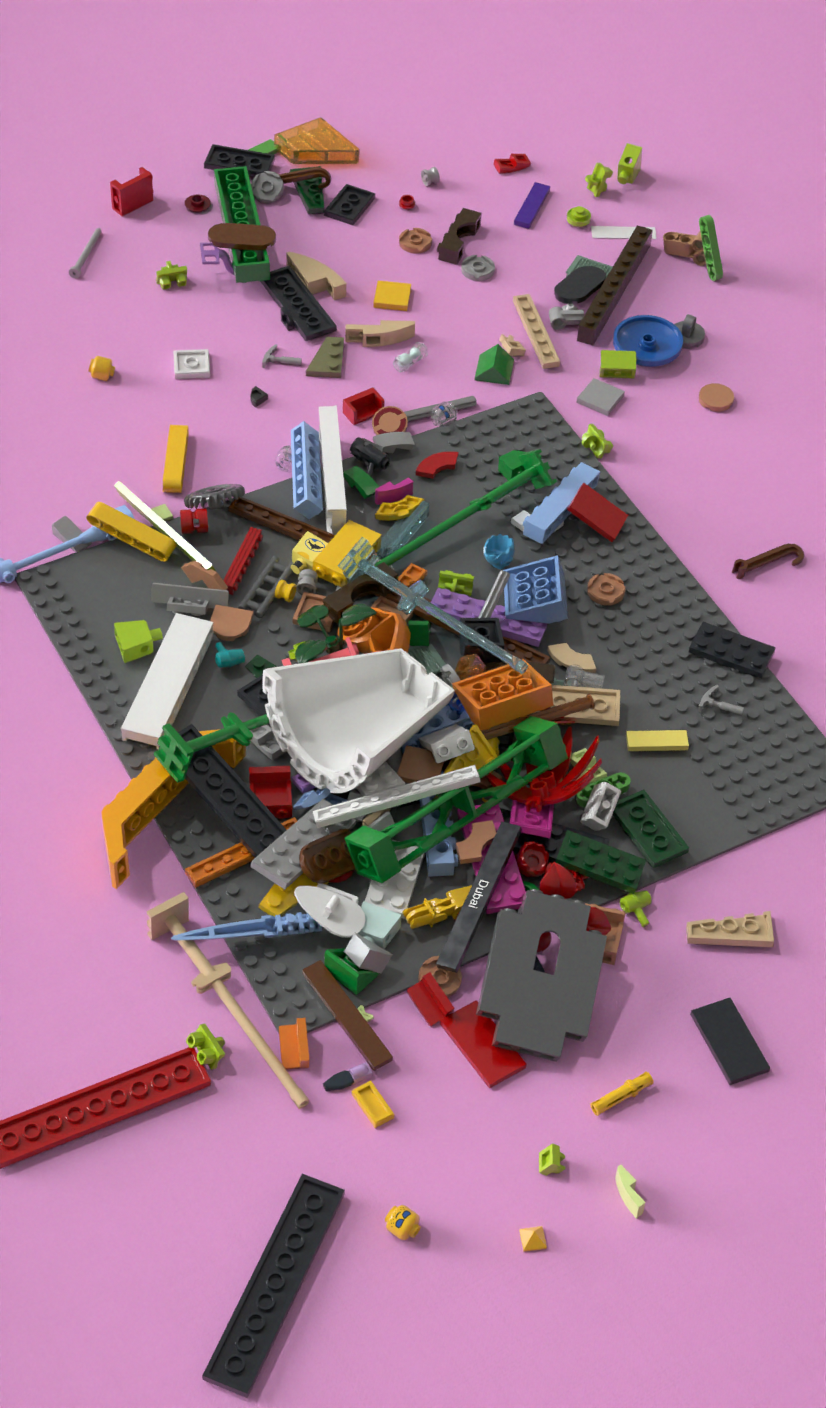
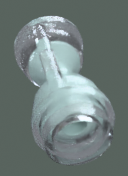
(405, 361)

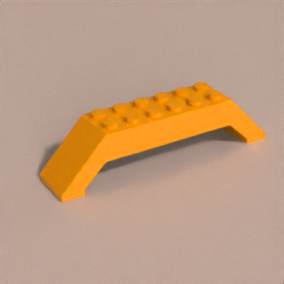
(143, 802)

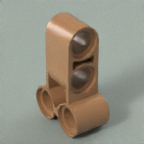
(685, 245)

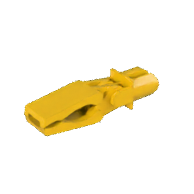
(436, 909)

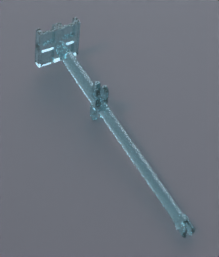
(363, 559)

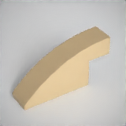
(316, 275)

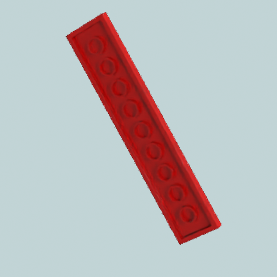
(100, 1105)

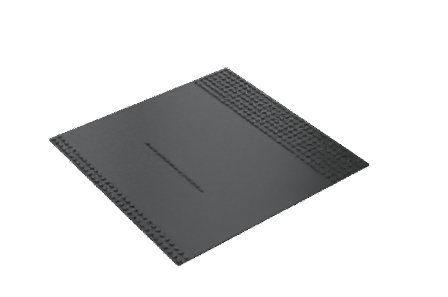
(724, 791)

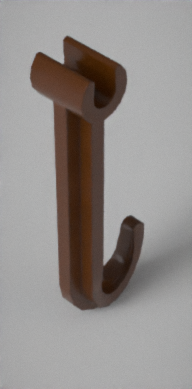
(307, 174)
(744, 566)

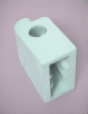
(379, 924)

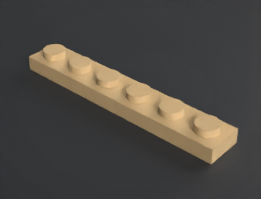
(536, 331)

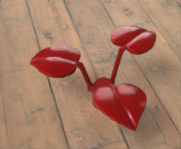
(561, 882)

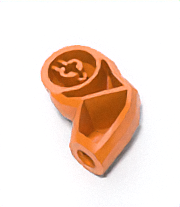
(379, 633)

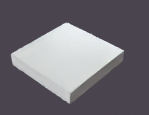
(191, 364)

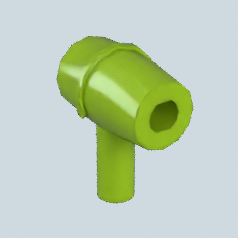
(635, 903)

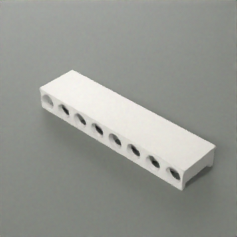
(332, 469)
(168, 679)

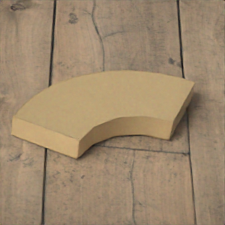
(565, 656)

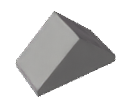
(367, 954)

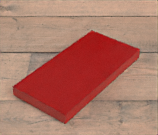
(475, 1038)

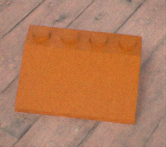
(503, 695)

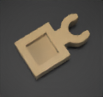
(512, 347)

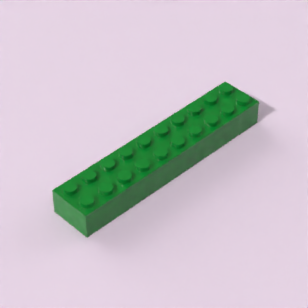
(239, 207)

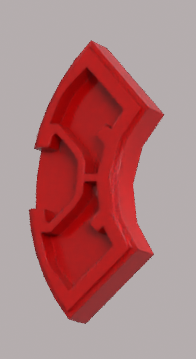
(437, 462)

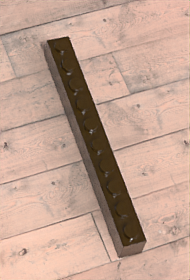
(614, 285)

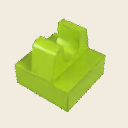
(550, 1160)

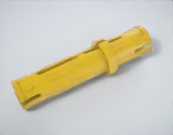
(629, 1089)

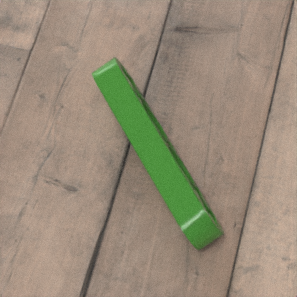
(711, 247)

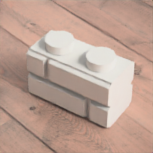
(600, 806)

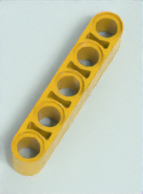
(175, 458)
(131, 531)

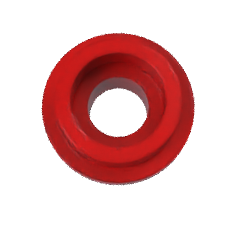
(407, 202)

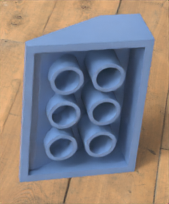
(536, 592)

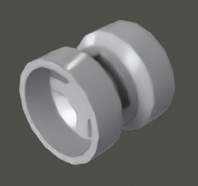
(307, 581)

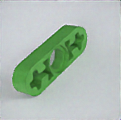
(612, 780)

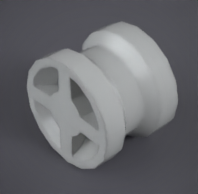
(430, 176)

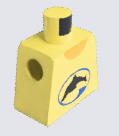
(306, 551)

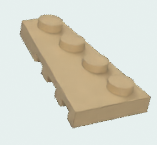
(744, 931)

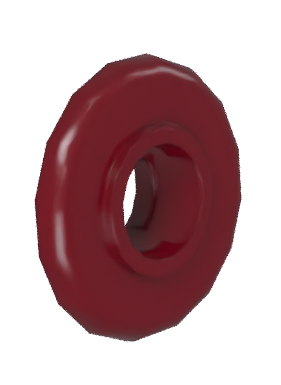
(197, 203)

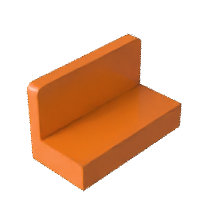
(294, 1045)

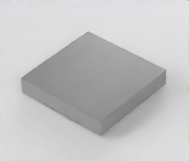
(600, 396)

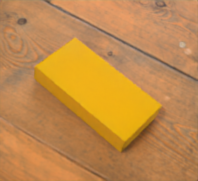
(372, 1104)

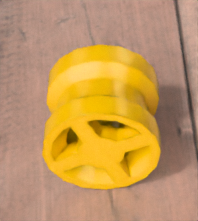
(285, 590)

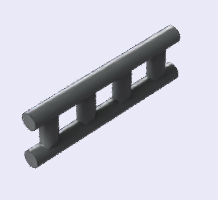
(268, 595)

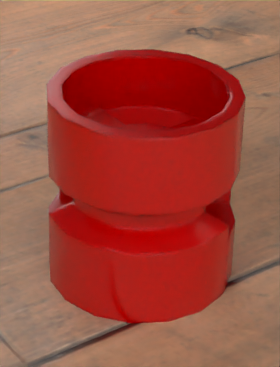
(187, 524)

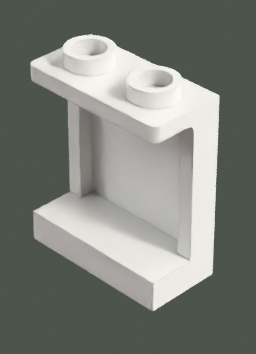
(448, 743)

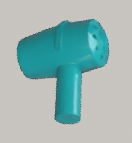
(228, 658)

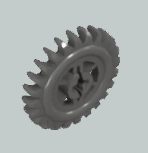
(214, 496)

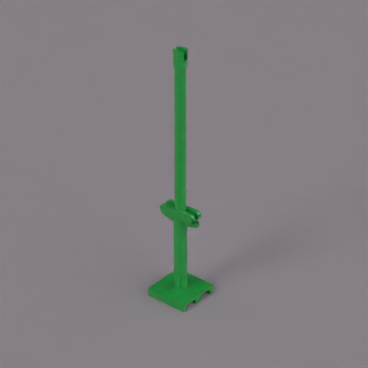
(534, 470)
(177, 754)

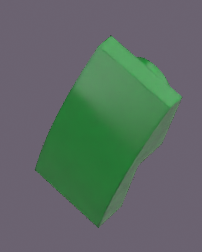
(361, 480)

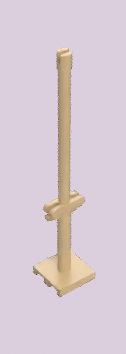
(170, 917)

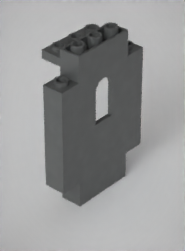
(532, 1006)

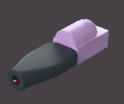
(347, 1078)

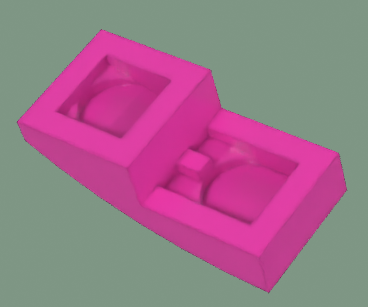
(392, 493)

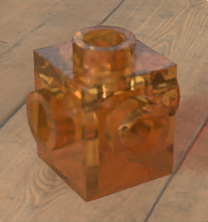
(469, 666)

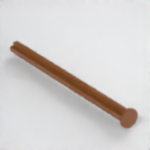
(547, 714)

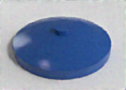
(651, 338)

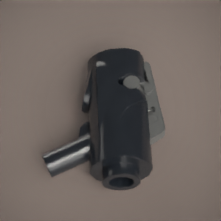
(371, 454)

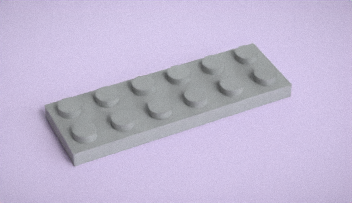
(281, 858)

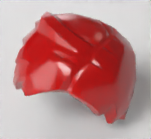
(532, 859)

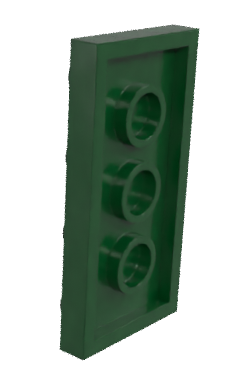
(649, 829)
(600, 862)

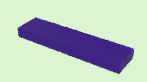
(532, 205)

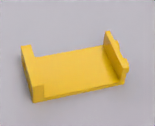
(335, 551)

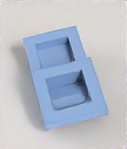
(311, 798)

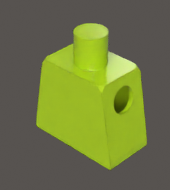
(628, 171)
(135, 639)

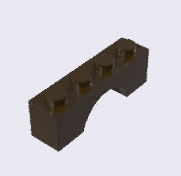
(465, 224)
(361, 586)

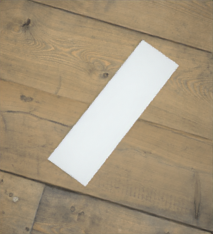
(615, 232)

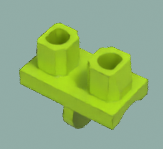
(596, 181)
(171, 273)
(596, 442)
(456, 582)
(208, 1046)

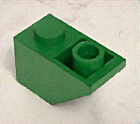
(510, 464)

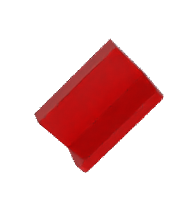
(430, 999)

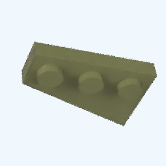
(328, 359)

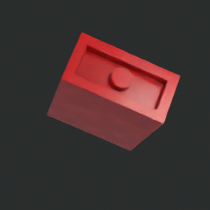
(133, 193)
(273, 788)

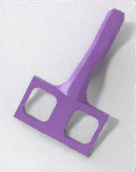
(217, 253)

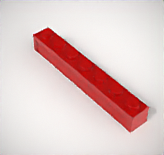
(243, 559)

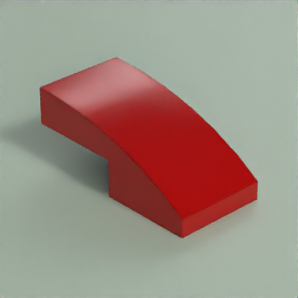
(514, 163)

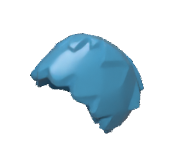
(499, 551)

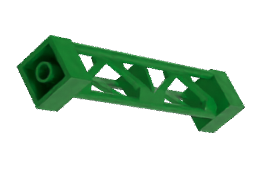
(374, 851)

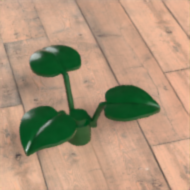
(311, 649)

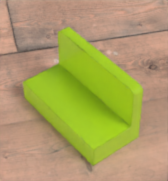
(617, 364)

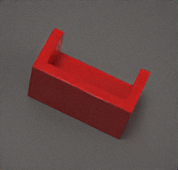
(362, 405)

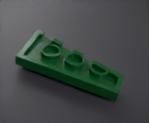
(310, 193)

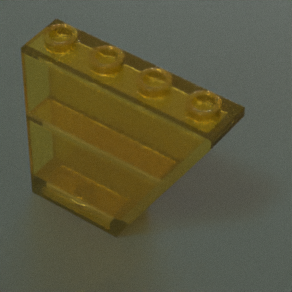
(316, 144)

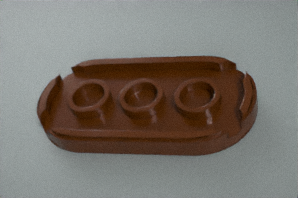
(241, 236)
(326, 857)

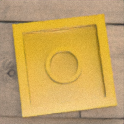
(392, 295)

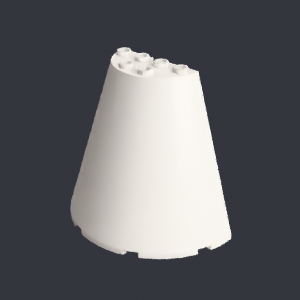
(350, 713)

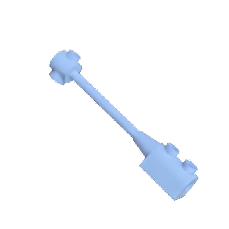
(93, 534)

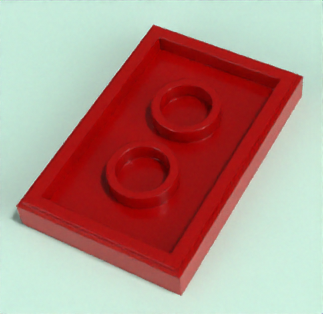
(597, 512)

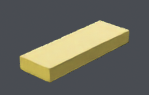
(657, 740)

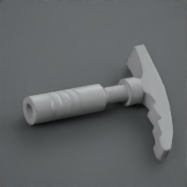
(268, 357)
(706, 700)

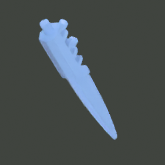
(269, 926)

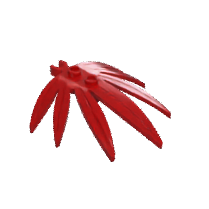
(551, 785)

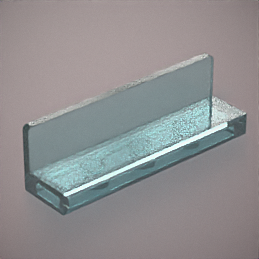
(403, 530)

